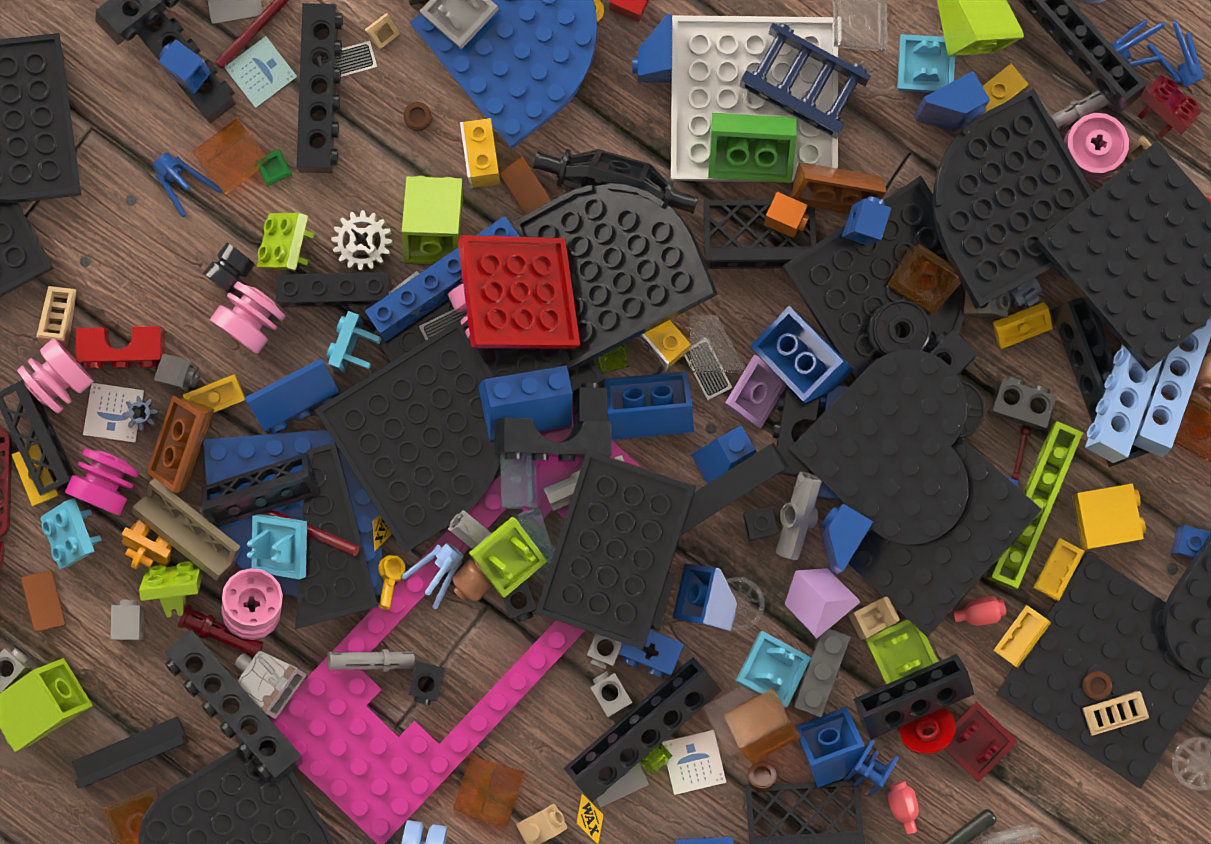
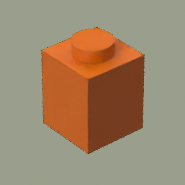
(786, 215)

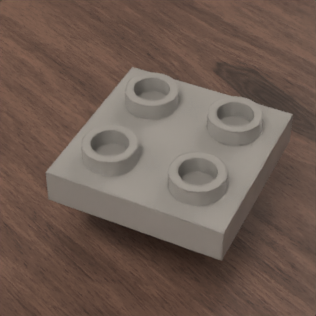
(459, 18)

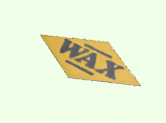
(380, 532)
(590, 819)

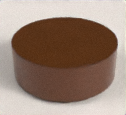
(417, 116)
(1097, 685)
(762, 776)

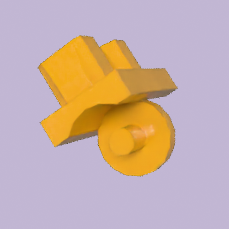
(144, 550)

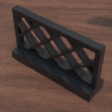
(749, 257)
(839, 837)

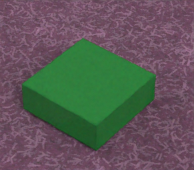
(275, 169)

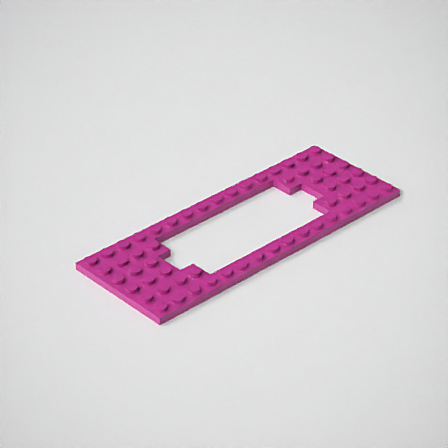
(360, 758)

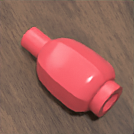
(982, 611)
(903, 805)

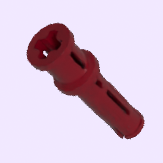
(207, 627)

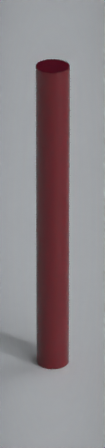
(250, 32)
(322, 536)

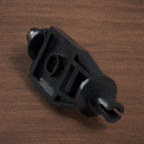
(615, 169)

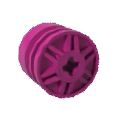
(102, 481)

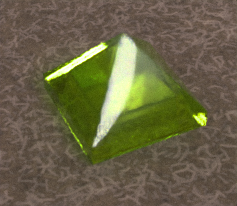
(614, 360)
(657, 759)

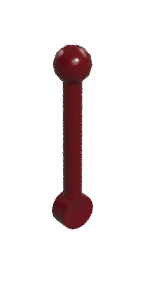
(1025, 431)

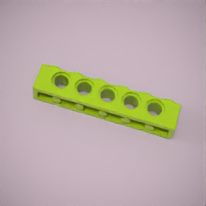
(1042, 489)

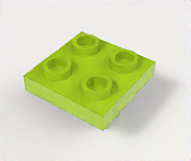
(283, 241)
(508, 557)
(171, 585)
(900, 651)

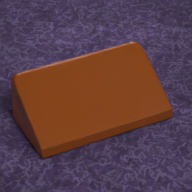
(524, 186)
(43, 601)

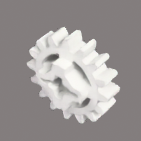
(370, 232)

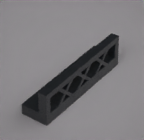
(46, 438)
(259, 495)
(129, 752)

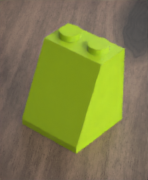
(978, 26)
(431, 218)
(40, 704)

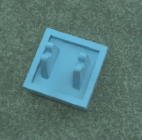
(923, 64)
(340, 353)
(68, 533)
(279, 546)
(773, 666)

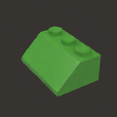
(752, 147)

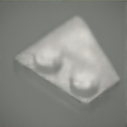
(711, 347)

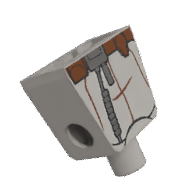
(268, 681)

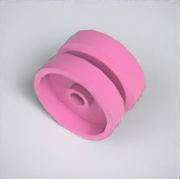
(1105, 134)

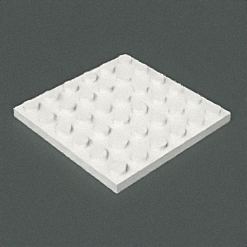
(706, 76)

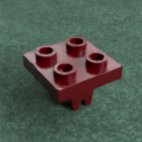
(1170, 105)
(979, 742)

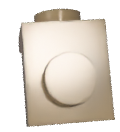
(874, 617)
(542, 825)

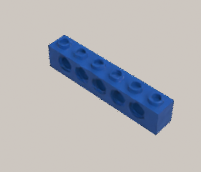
(426, 289)

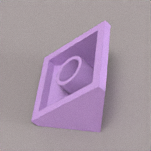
(755, 393)
(819, 599)

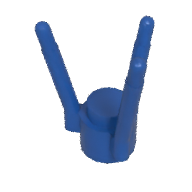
(1123, 48)
(1189, 71)
(169, 169)

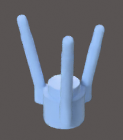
(448, 560)

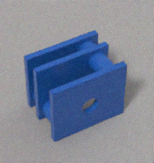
(871, 769)

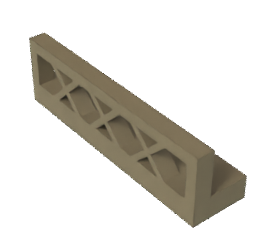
(185, 532)

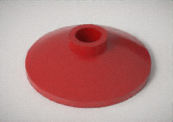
(939, 723)

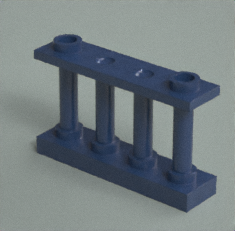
(781, 94)

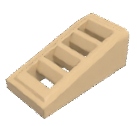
(65, 328)
(1139, 704)

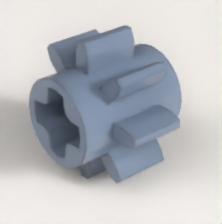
(1026, 294)
(140, 421)

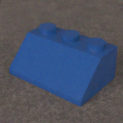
(954, 104)
(801, 356)
(535, 394)
(293, 397)
(649, 405)
(842, 535)

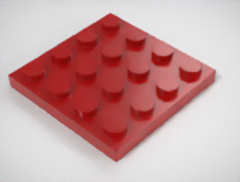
(518, 292)

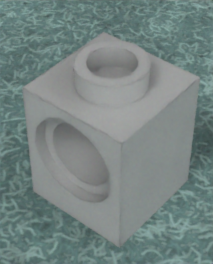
(127, 621)
(599, 660)
(20, 667)
(620, 702)

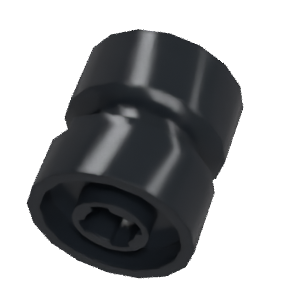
(229, 268)

